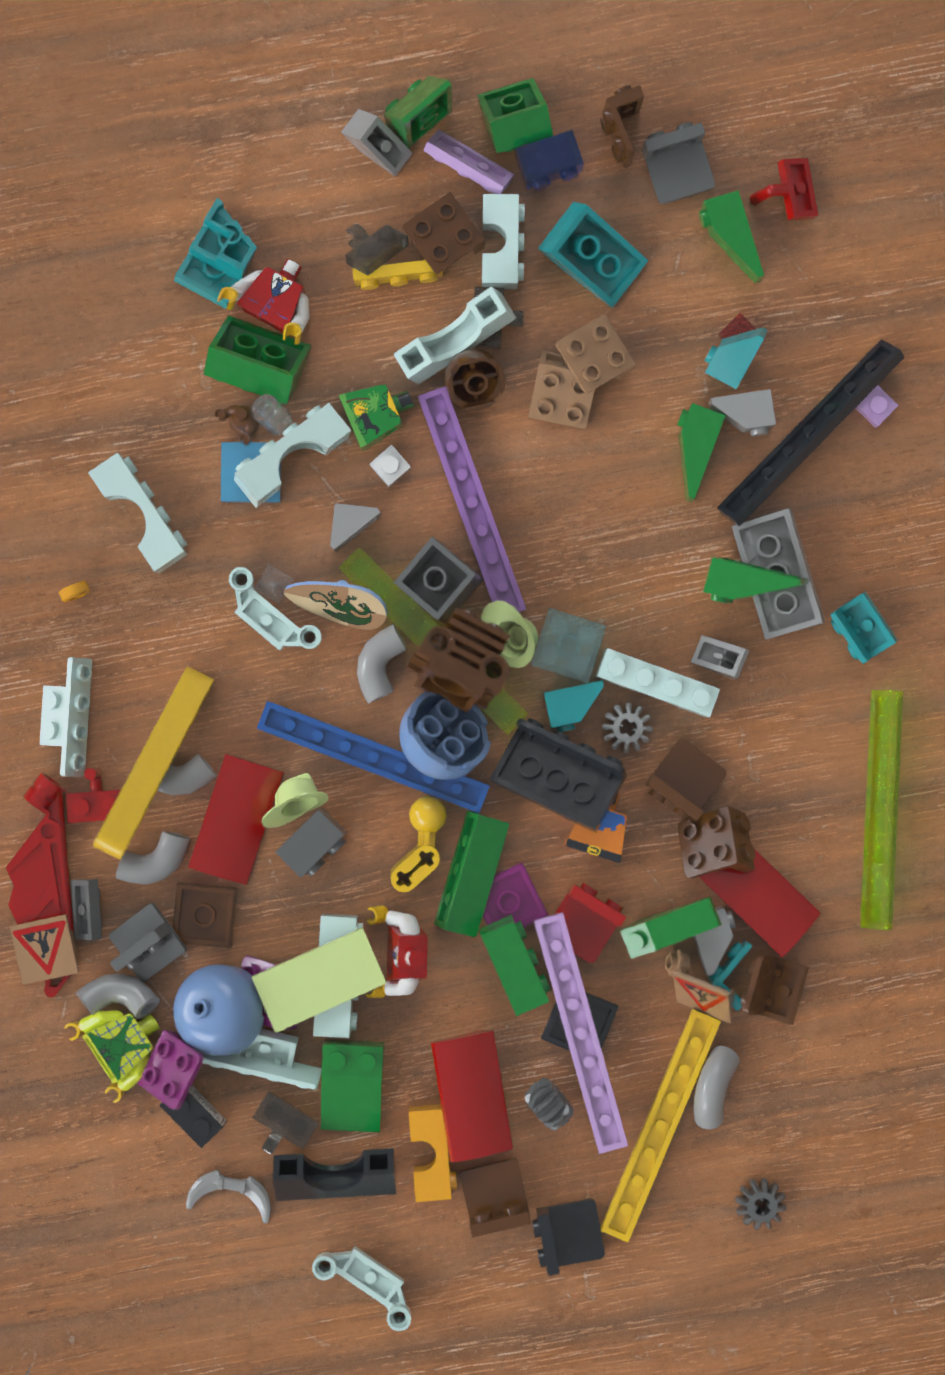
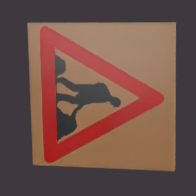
(44, 949)
(703, 996)

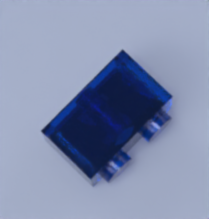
(549, 160)

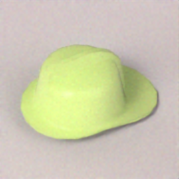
(524, 636)
(294, 799)

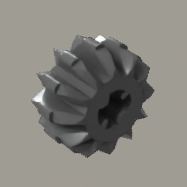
(549, 1104)
(749, 1209)

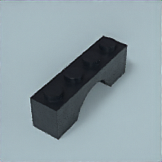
(302, 1179)

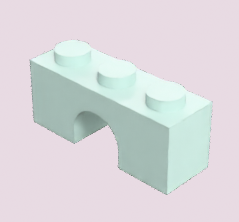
(503, 215)

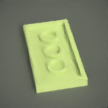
(318, 980)

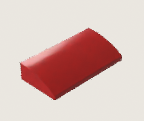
(233, 819)
(765, 903)
(471, 1095)

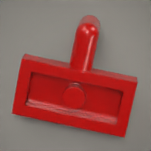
(795, 188)
(91, 805)

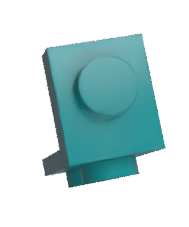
(735, 955)

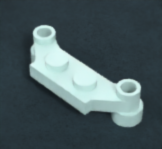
(266, 618)
(369, 1277)

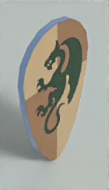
(340, 603)

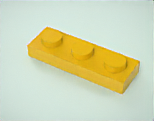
(396, 275)

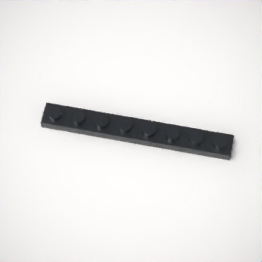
(810, 432)

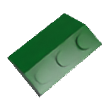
(256, 359)

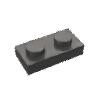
(86, 909)

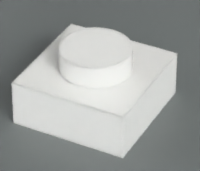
(390, 466)

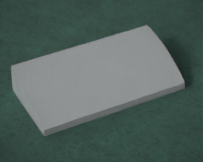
(776, 545)

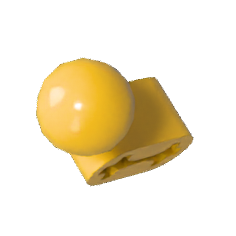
(427, 817)

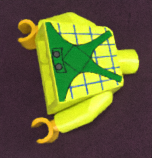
(118, 1045)

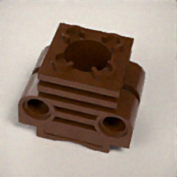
(462, 661)

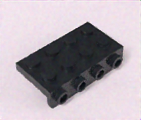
(559, 774)

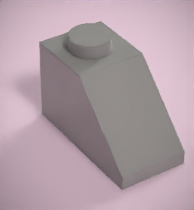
(376, 141)
(747, 411)
(714, 942)

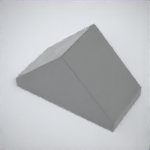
(349, 522)
(720, 657)

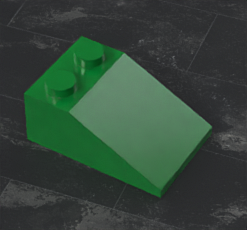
(420, 109)
(738, 580)
(351, 1085)

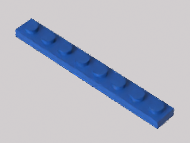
(367, 755)

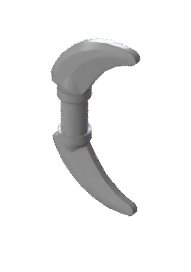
(250, 1187)

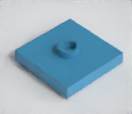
(231, 456)

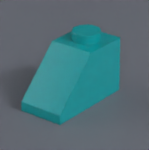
(734, 356)
(570, 704)

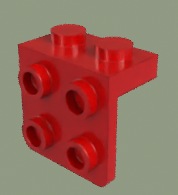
(589, 920)

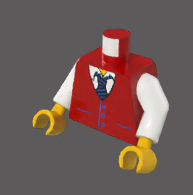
(272, 299)
(405, 952)

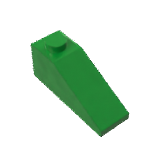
(730, 229)
(697, 441)
(670, 927)

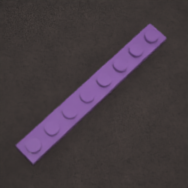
(470, 498)

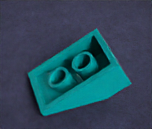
(593, 253)

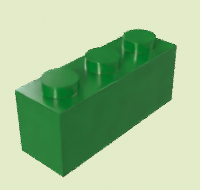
(515, 964)

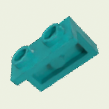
(862, 628)

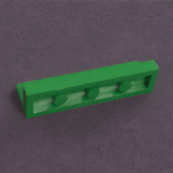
(471, 874)

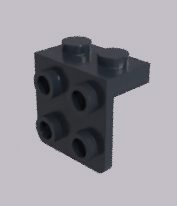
(568, 1234)

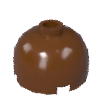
(474, 379)

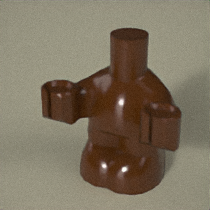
(240, 421)

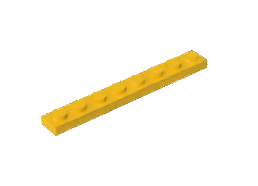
(660, 1125)

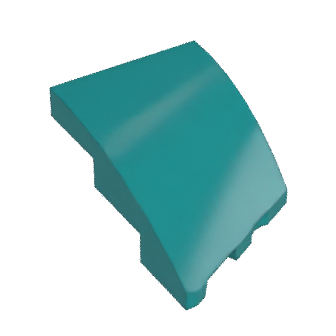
(216, 256)

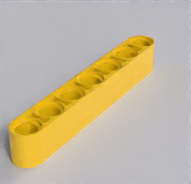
(153, 763)

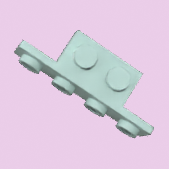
(66, 716)
(270, 1058)

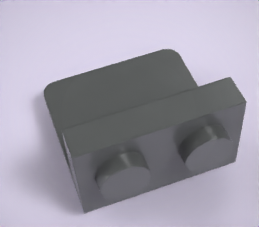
(678, 163)

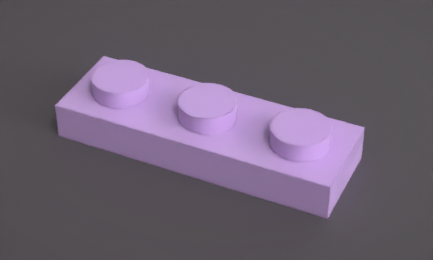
(468, 162)

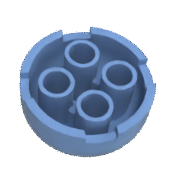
(443, 738)
(218, 1010)

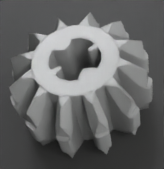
(624, 737)

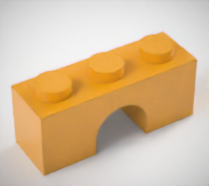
(432, 1180)

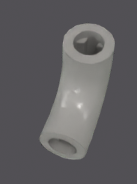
(373, 663)
(187, 777)
(156, 865)
(118, 989)
(713, 1086)

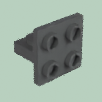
(146, 943)

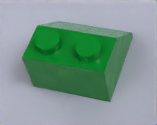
(515, 115)

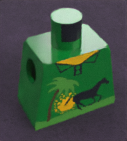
(374, 413)

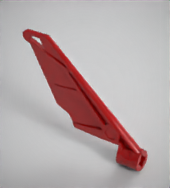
(41, 865)

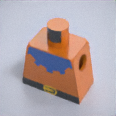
(607, 841)

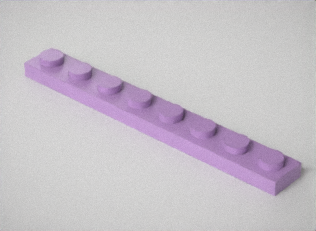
(580, 1033)

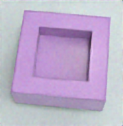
(877, 406)

